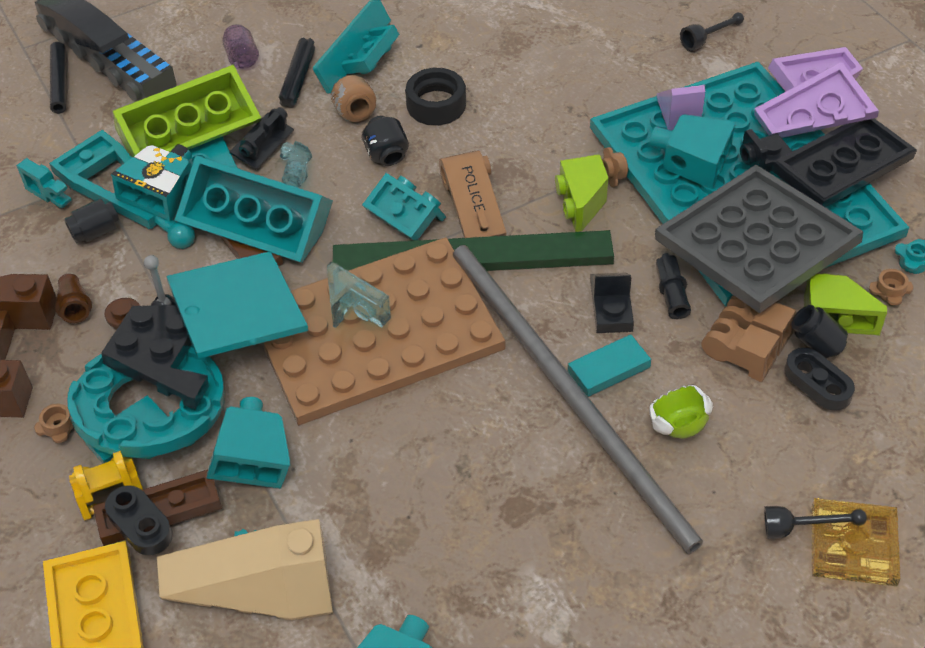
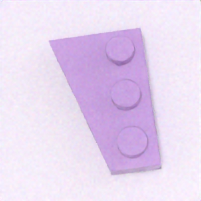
(817, 104)

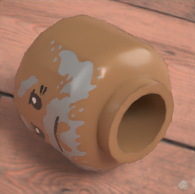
(353, 98)

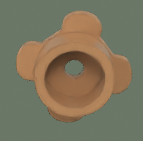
(615, 166)
(891, 286)
(48, 419)

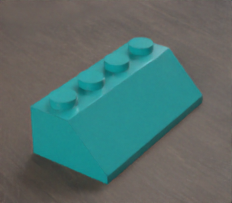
(252, 209)

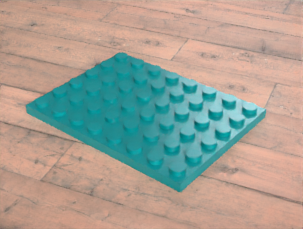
(730, 98)

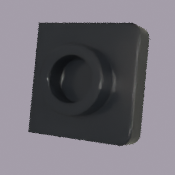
(762, 151)

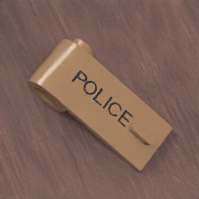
(472, 194)

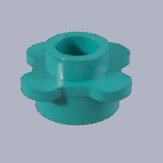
(912, 256)

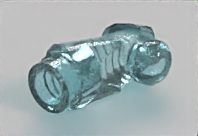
(296, 168)

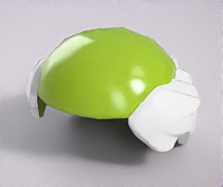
(681, 412)

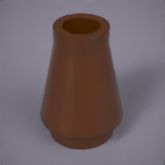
(72, 301)

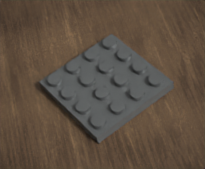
(758, 237)

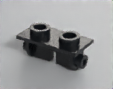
(263, 139)

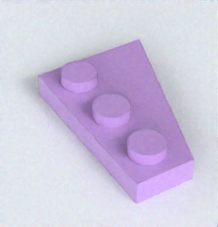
(799, 68)

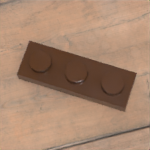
(176, 499)

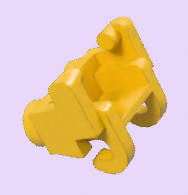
(90, 480)

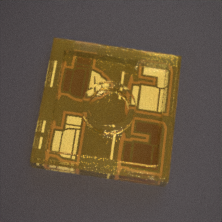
(856, 552)

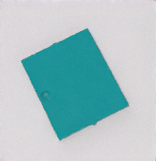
(235, 304)

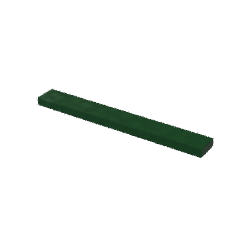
(499, 251)

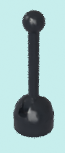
(695, 35)
(781, 521)

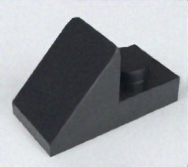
(612, 302)

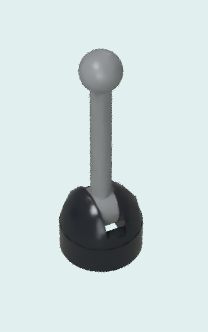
(151, 262)

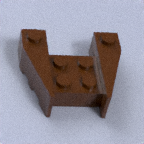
(25, 303)

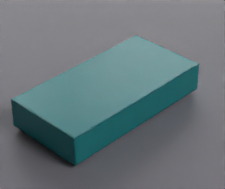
(609, 365)

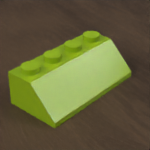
(187, 113)

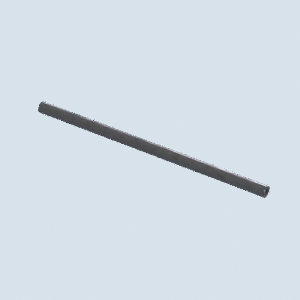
(580, 403)

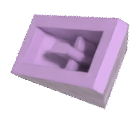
(680, 102)

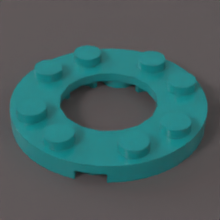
(103, 430)

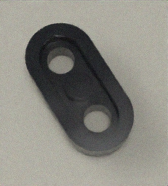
(820, 380)
(136, 517)

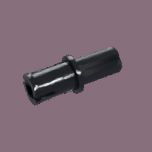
(673, 286)

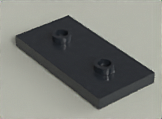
(843, 160)

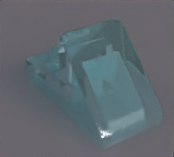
(352, 293)

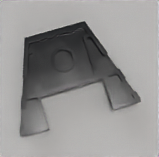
(151, 347)

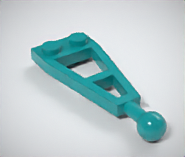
(94, 155)

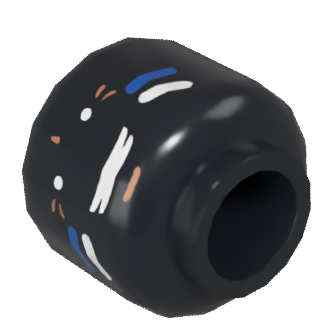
(385, 140)

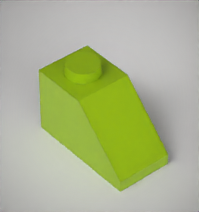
(846, 303)

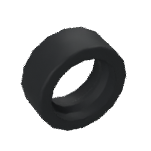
(435, 80)

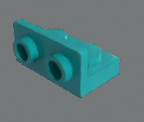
(402, 206)

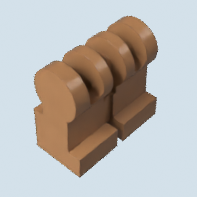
(749, 337)

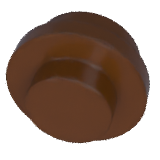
(117, 310)

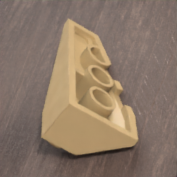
(261, 572)

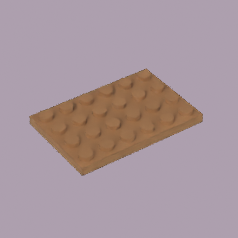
(432, 329)

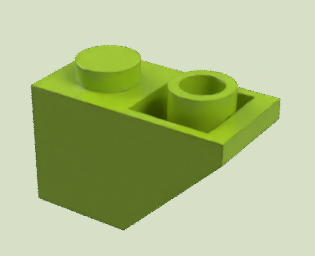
(584, 188)

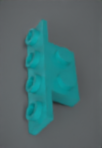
(358, 46)

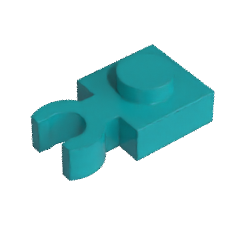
(41, 182)

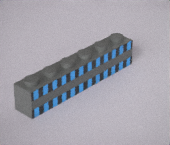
(126, 65)

